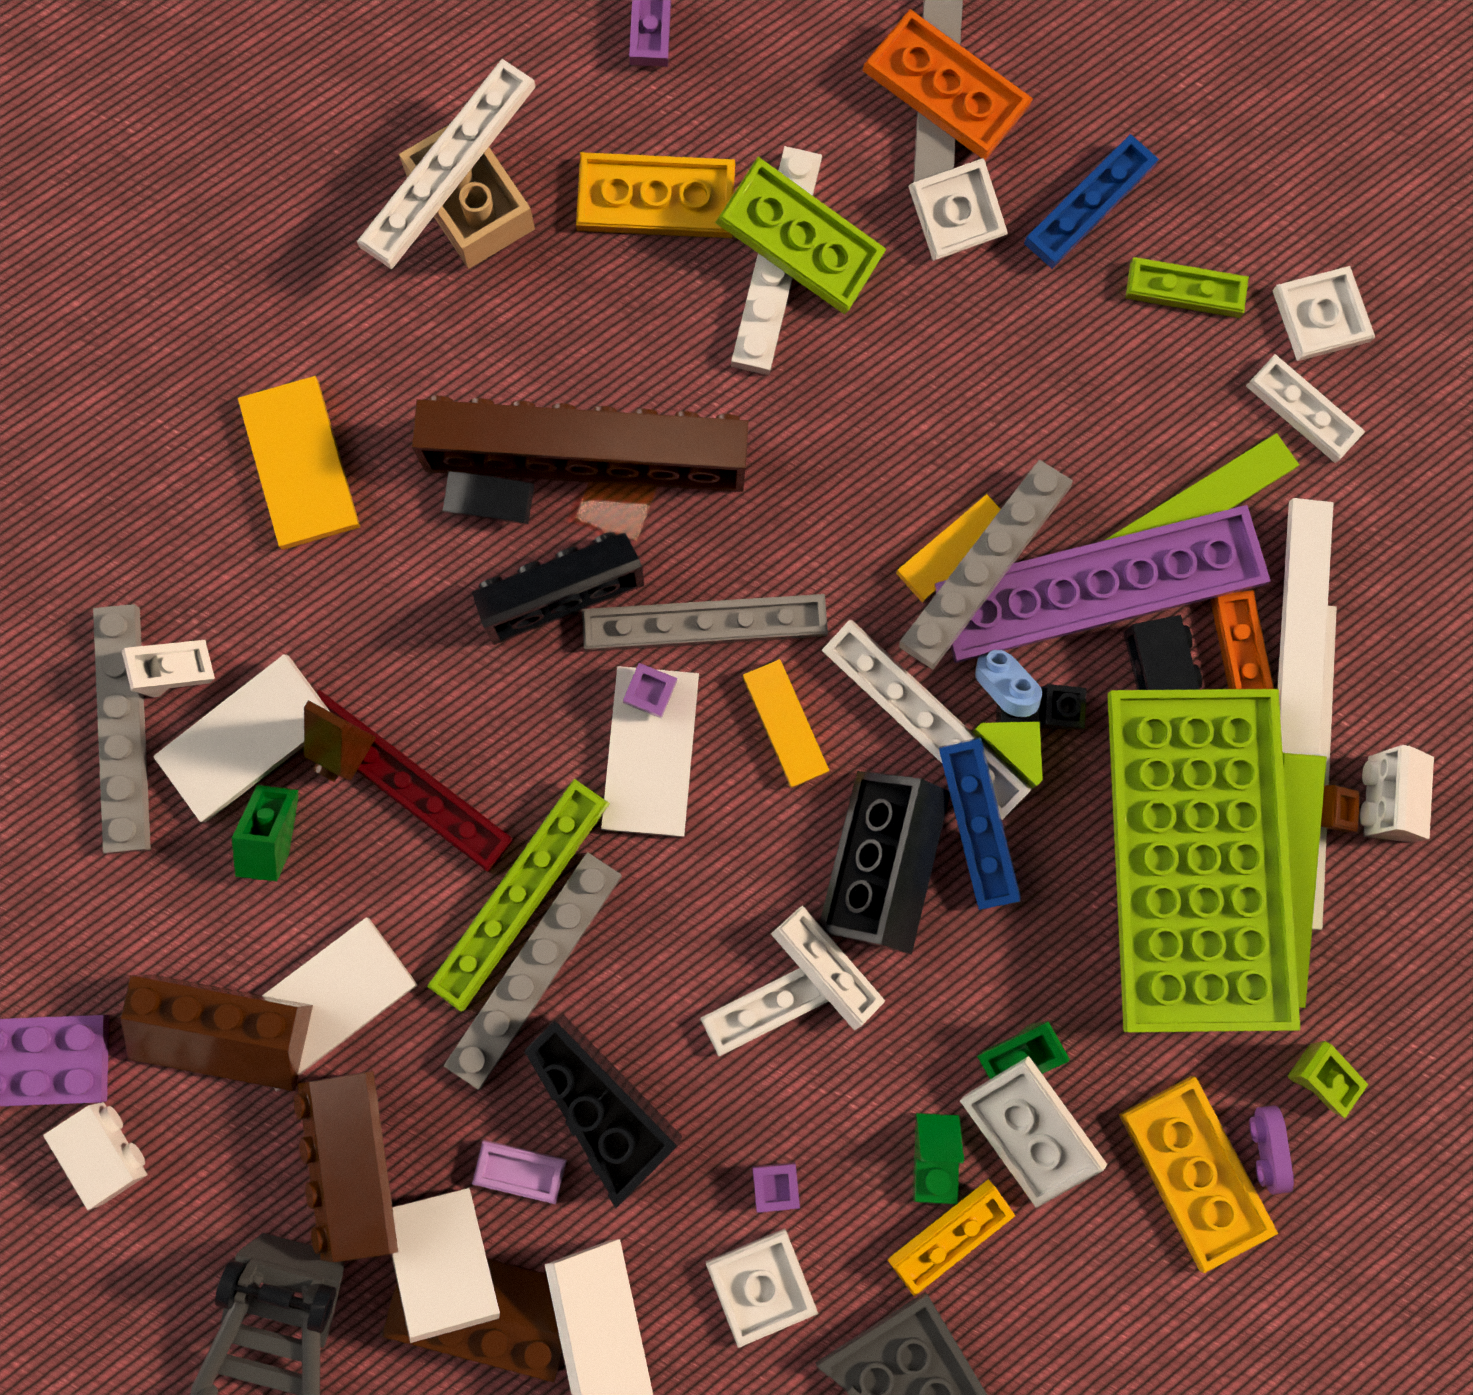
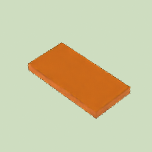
(947, 84)

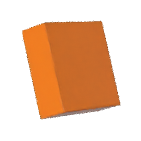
(1340, 808)

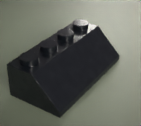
(558, 587)
(884, 860)

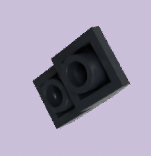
(488, 497)
(1059, 708)

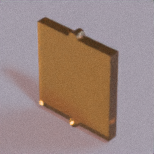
(616, 507)

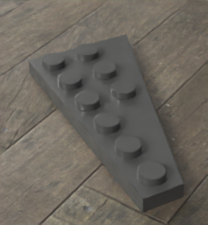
(903, 1356)

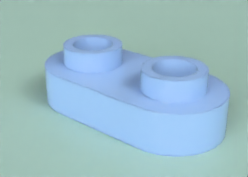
(1008, 683)

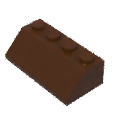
(214, 1030)
(346, 1168)
(519, 1341)

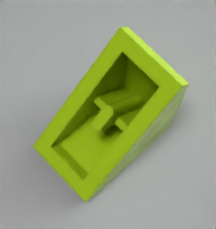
(1017, 746)

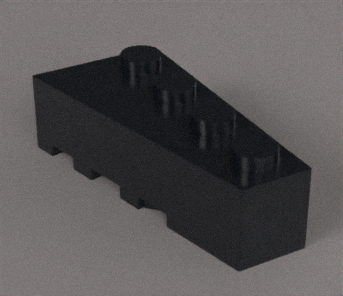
(602, 1109)

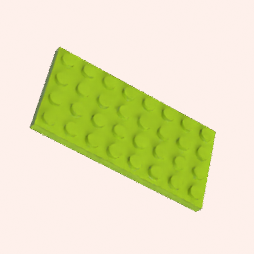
(1202, 861)

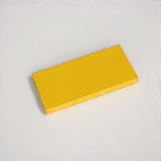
(653, 194)
(298, 462)
(1198, 1174)

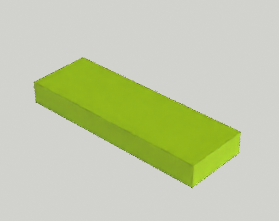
(1187, 287)

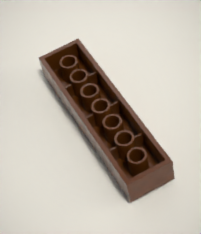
(581, 444)

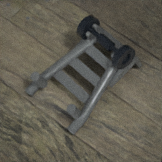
(283, 1266)

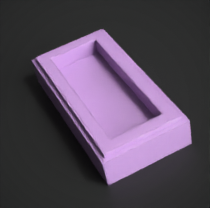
(519, 1171)

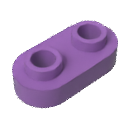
(1275, 1165)

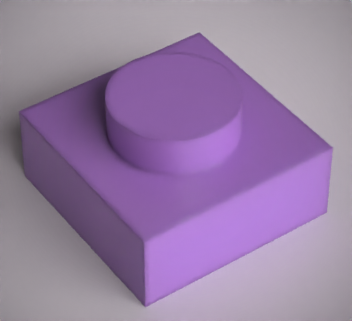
(650, 690)
(776, 1187)

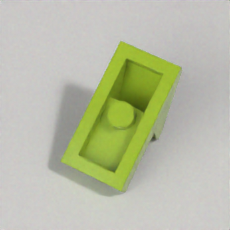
(1329, 1077)

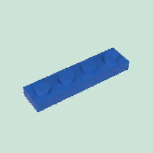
(1091, 201)
(979, 823)

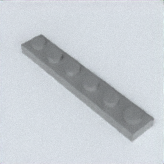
(985, 564)
(120, 734)
(532, 971)

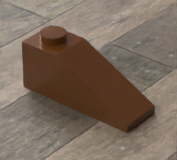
(333, 743)

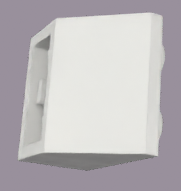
(1398, 795)

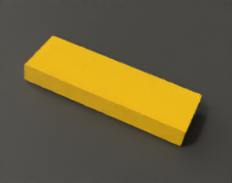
(946, 551)
(785, 723)
(951, 1237)

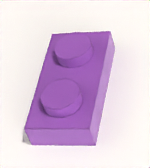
(650, 32)

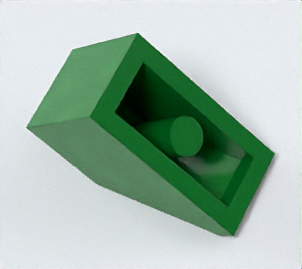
(265, 833)

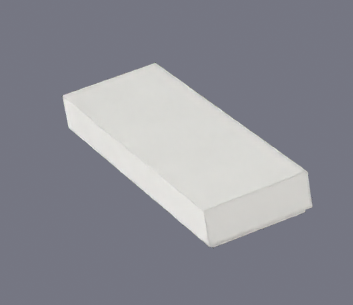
(1305, 408)
(828, 967)
(762, 1011)

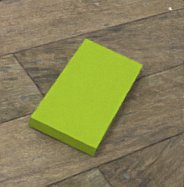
(801, 235)

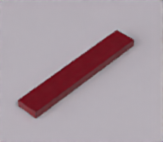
(428, 797)

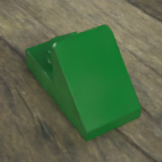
(1035, 1041)
(937, 1158)

